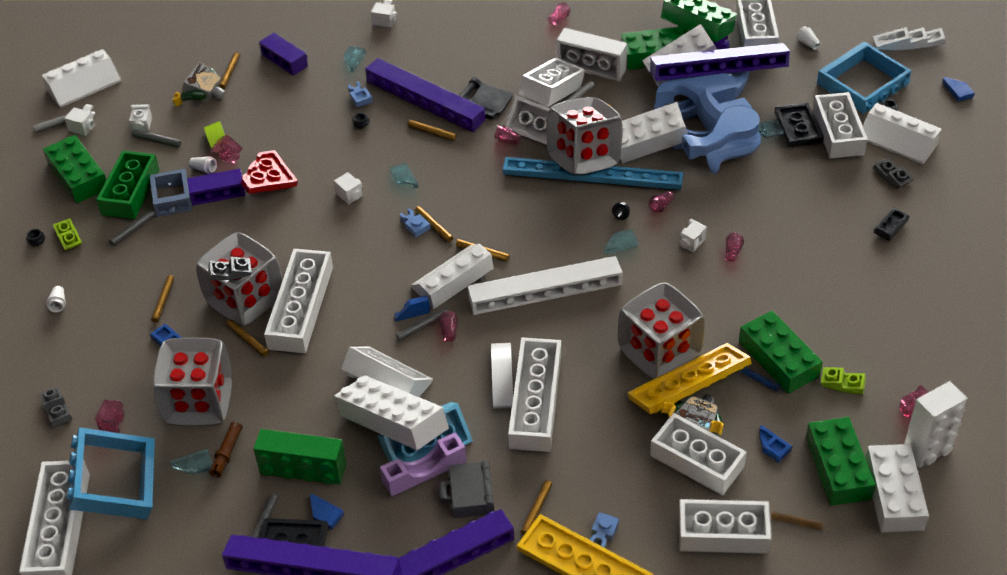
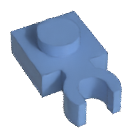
(359, 96)
(415, 224)
(604, 528)

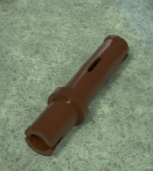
(222, 456)

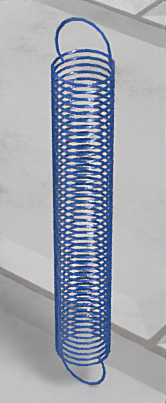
(762, 379)

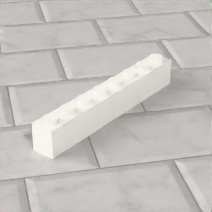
(544, 285)

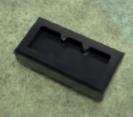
(891, 224)

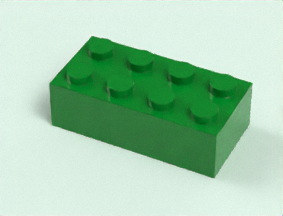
(688, 14)
(647, 42)
(75, 168)
(127, 185)
(780, 351)
(300, 456)
(840, 461)

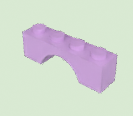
(402, 475)

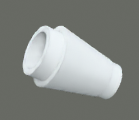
(807, 37)
(203, 164)
(56, 300)

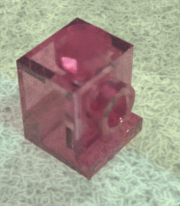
(227, 149)
(908, 402)
(110, 416)

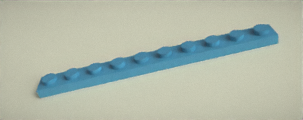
(611, 175)

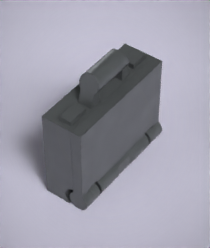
(470, 489)

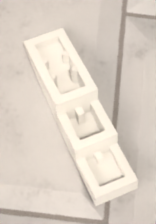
(905, 40)

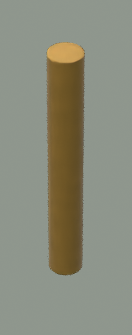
(229, 70)
(442, 133)
(437, 227)
(495, 254)
(162, 299)
(248, 338)
(536, 506)

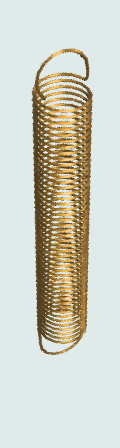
(798, 522)

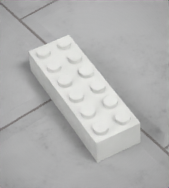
(298, 301)
(535, 395)
(391, 412)
(52, 526)

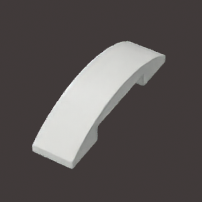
(502, 375)

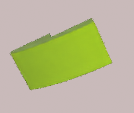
(214, 132)
(67, 234)
(838, 380)

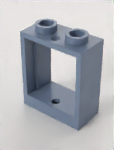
(164, 205)

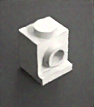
(140, 117)
(693, 235)

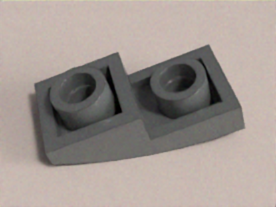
(893, 174)
(234, 269)
(55, 407)

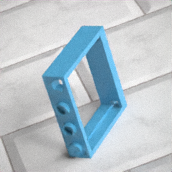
(866, 52)
(105, 504)

